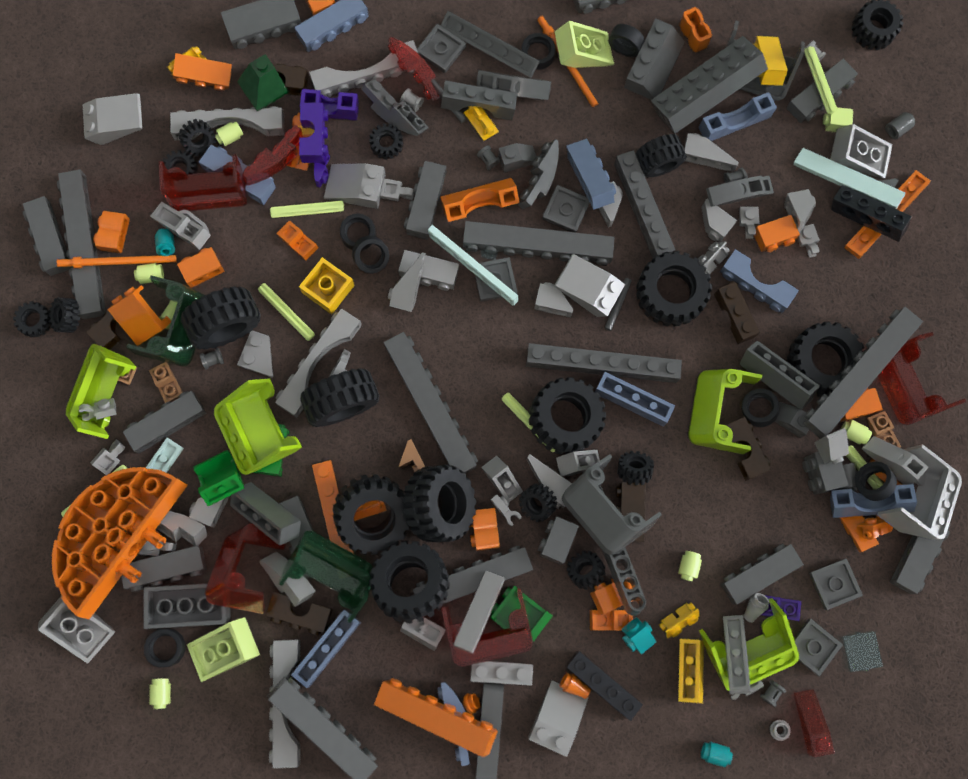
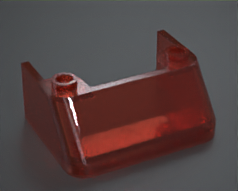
(203, 190)
(905, 388)
(227, 586)
(494, 644)

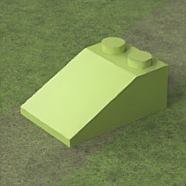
(583, 46)
(223, 649)

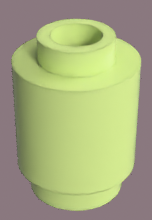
(228, 133)
(144, 271)
(857, 432)
(690, 566)
(160, 693)

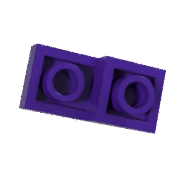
(320, 171)
(791, 608)

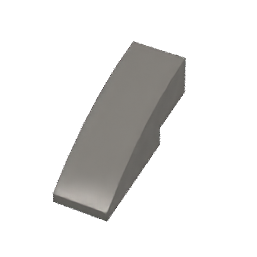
(180, 225)
(179, 525)
(296, 589)

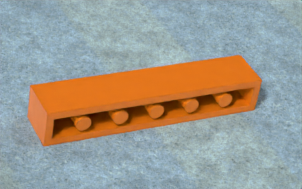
(436, 717)

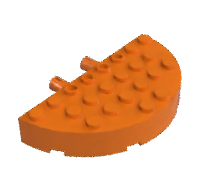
(107, 531)

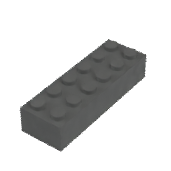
(709, 84)
(321, 730)

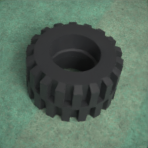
(871, 35)
(661, 155)

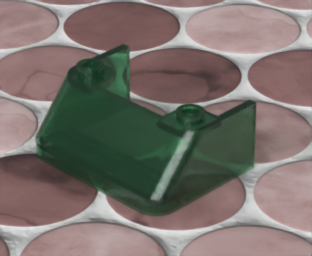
(176, 346)
(333, 568)

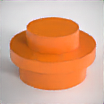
(471, 703)

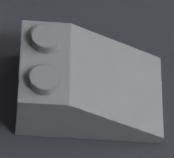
(111, 117)
(861, 151)
(355, 184)
(589, 286)
(75, 633)
(557, 719)

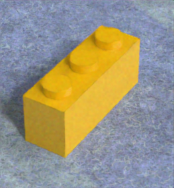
(774, 59)
(691, 671)

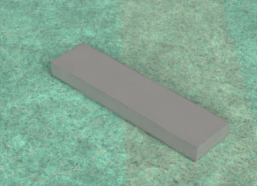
(479, 612)
(736, 655)

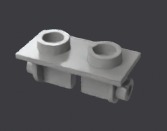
(716, 252)

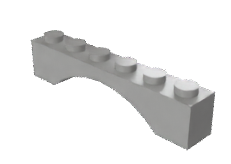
(334, 81)
(267, 120)
(341, 330)
(285, 745)

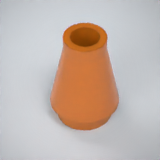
(573, 685)

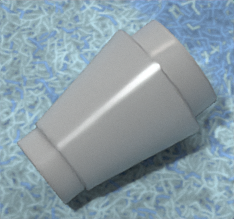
(757, 605)

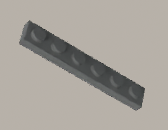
(490, 44)

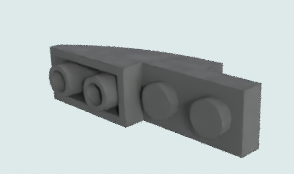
(521, 85)
(396, 114)
(544, 171)
(739, 190)

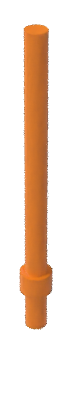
(548, 30)
(78, 262)

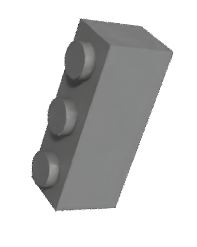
(434, 271)
(502, 672)

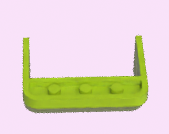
(94, 383)
(707, 406)
(766, 653)

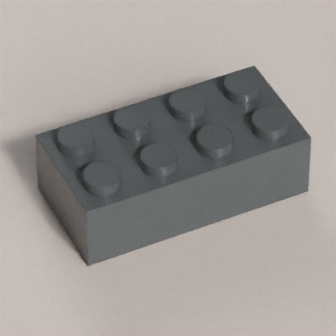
(181, 607)

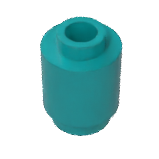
(164, 242)
(716, 754)

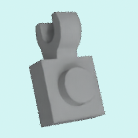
(393, 190)
(750, 219)
(808, 238)
(101, 409)
(107, 460)
(502, 506)
(150, 549)

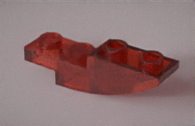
(411, 60)
(271, 162)

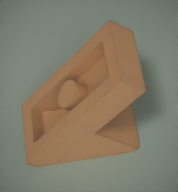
(411, 455)

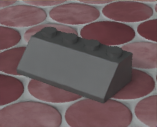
(260, 21)
(655, 60)

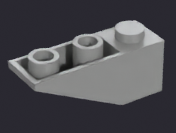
(901, 462)

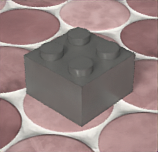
(823, 476)
(558, 541)

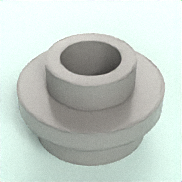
(786, 730)

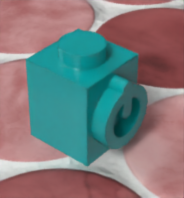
(638, 635)

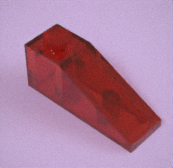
(813, 724)

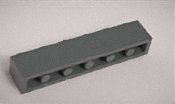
(643, 204)
(468, 580)

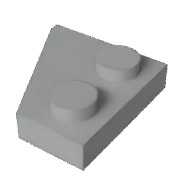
(257, 354)
(341, 363)

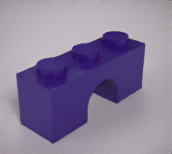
(342, 107)
(313, 148)

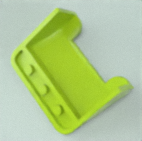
(252, 428)

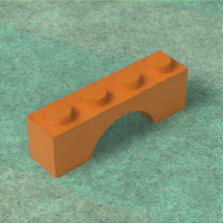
(498, 193)

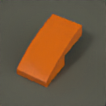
(297, 240)
(856, 533)
(612, 620)

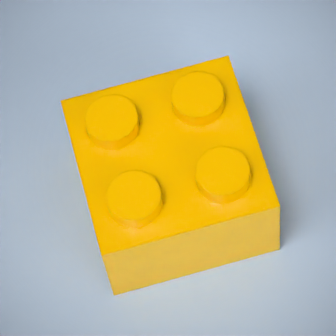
(326, 285)

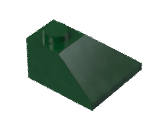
(262, 83)

